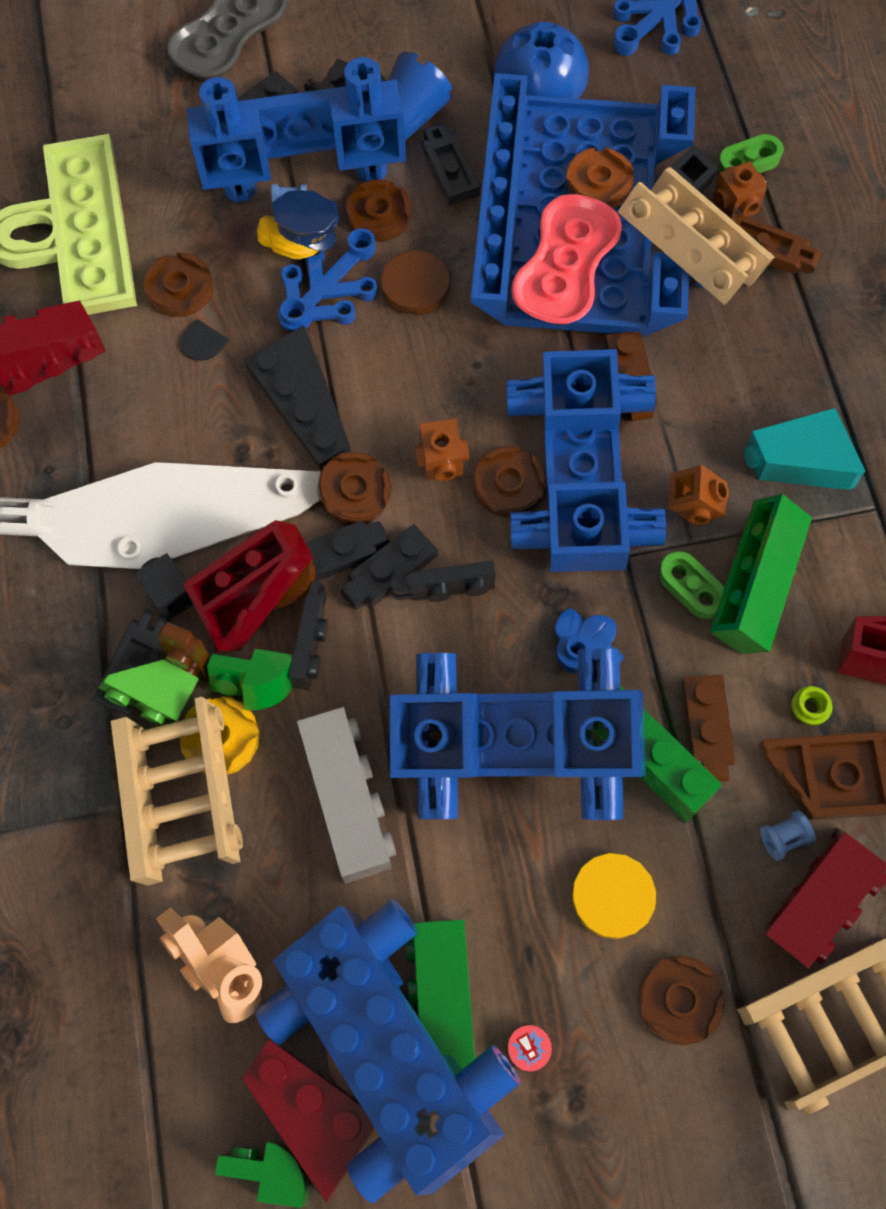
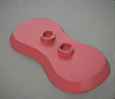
(560, 275)

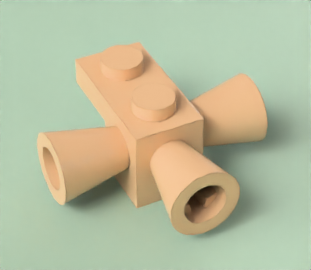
(215, 961)

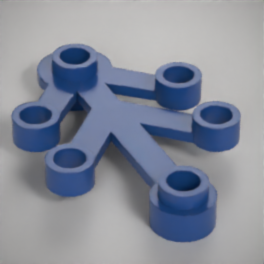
(628, 36)
(327, 286)

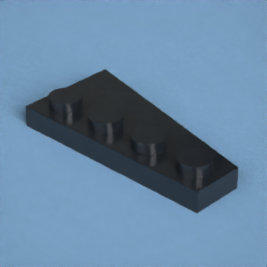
(299, 392)

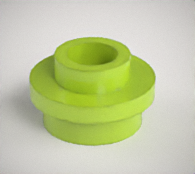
(816, 696)

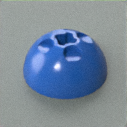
(549, 57)

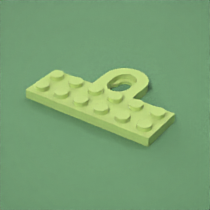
(86, 225)

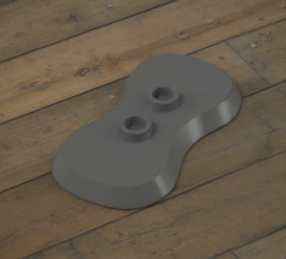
(215, 39)

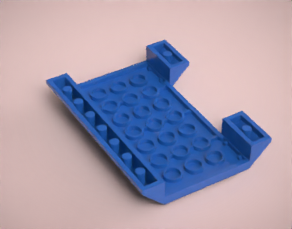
(527, 168)

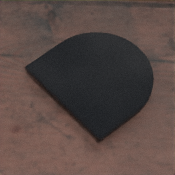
(202, 341)

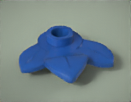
(577, 634)

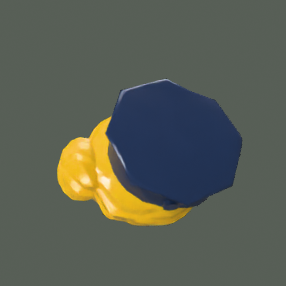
(300, 224)

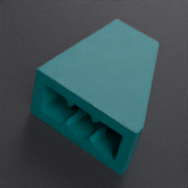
(806, 452)

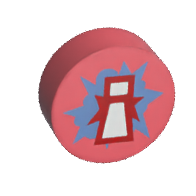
(529, 1048)

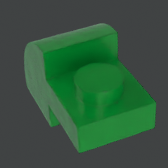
(260, 681)
(279, 1173)

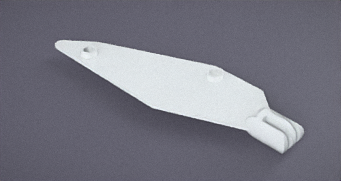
(158, 511)

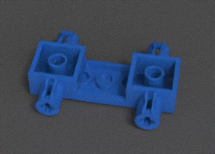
(238, 137)
(584, 482)
(518, 735)
(387, 1052)

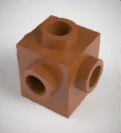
(740, 190)
(441, 450)
(698, 495)

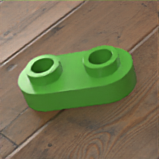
(752, 151)
(695, 584)

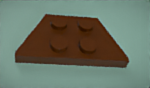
(832, 773)

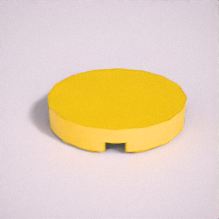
(238, 738)
(614, 896)

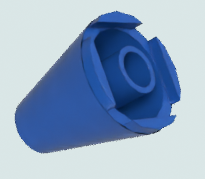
(421, 89)

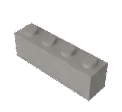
(344, 795)

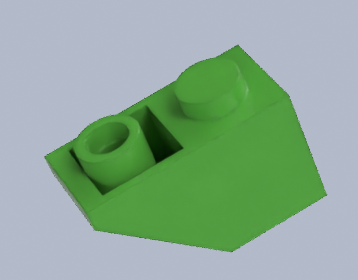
(153, 688)

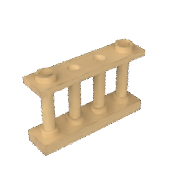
(696, 235)
(137, 780)
(806, 995)

